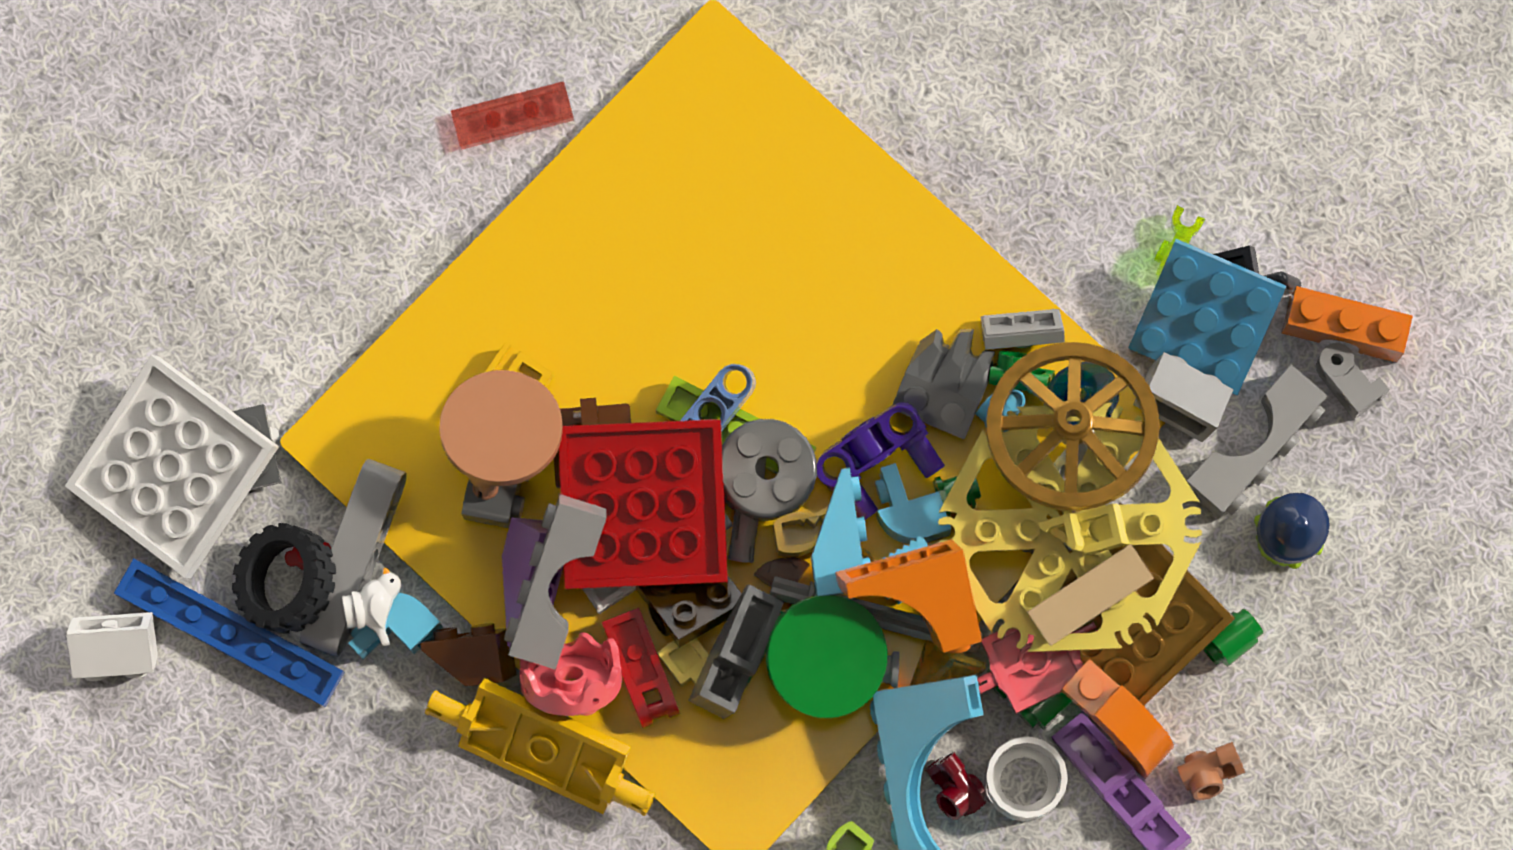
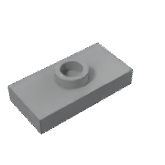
(1022, 329)

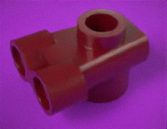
(960, 791)

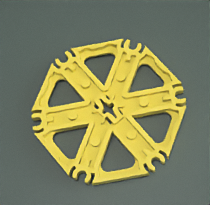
(1051, 560)

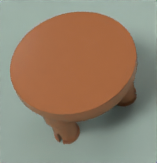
(500, 429)

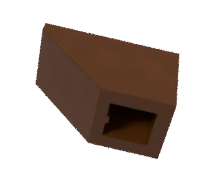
(472, 654)

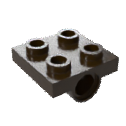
(689, 609)

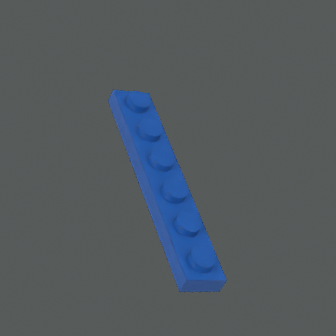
(229, 633)

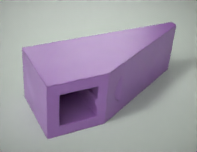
(515, 561)

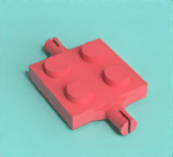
(1025, 675)

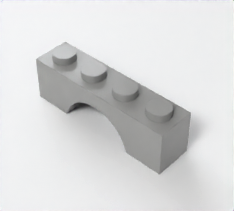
(1288, 406)
(571, 534)

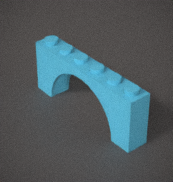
(909, 727)

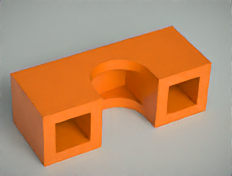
(1329, 317)

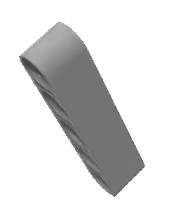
(356, 550)

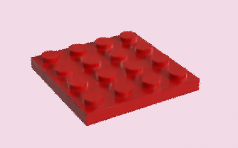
(659, 501)

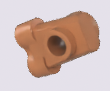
(1205, 771)

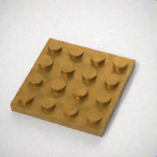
(1183, 632)

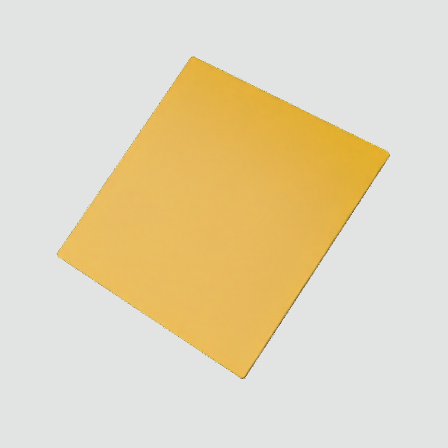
(675, 236)

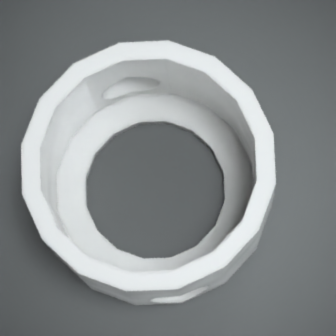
(1043, 754)

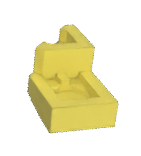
(1091, 530)

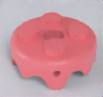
(584, 659)

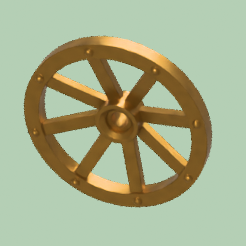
(1072, 434)

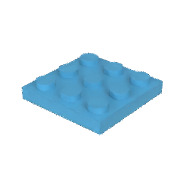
(1207, 314)

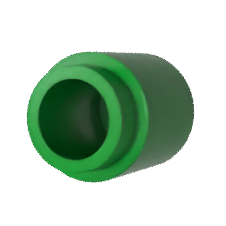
(1234, 639)

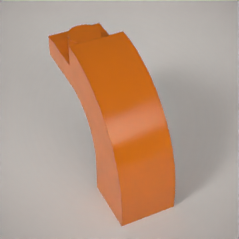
(1121, 716)

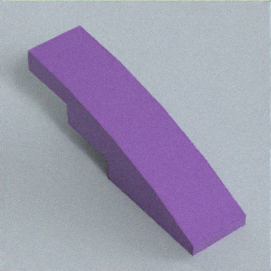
(1119, 786)

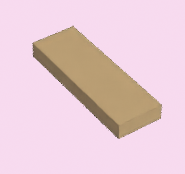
(1090, 595)

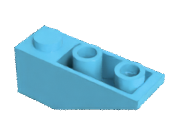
(839, 536)

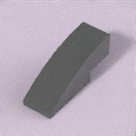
(736, 652)

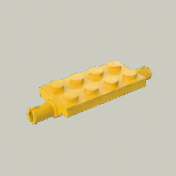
(543, 747)

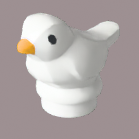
(372, 604)

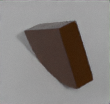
(785, 568)

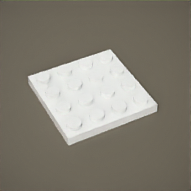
(171, 466)

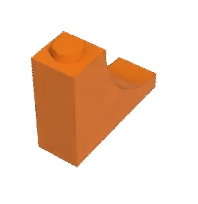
(931, 582)

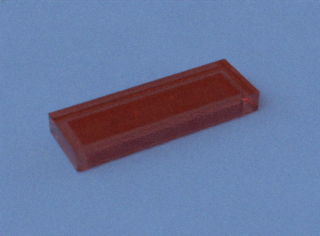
(512, 115)

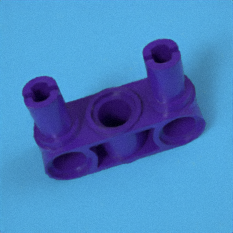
(874, 442)

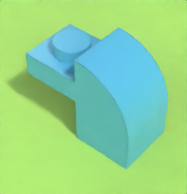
(911, 518)
(406, 619)

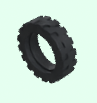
(315, 584)

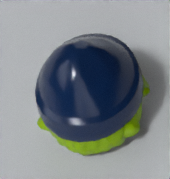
(1292, 529)

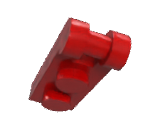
(641, 666)

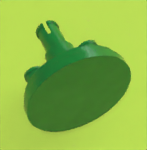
(826, 656)

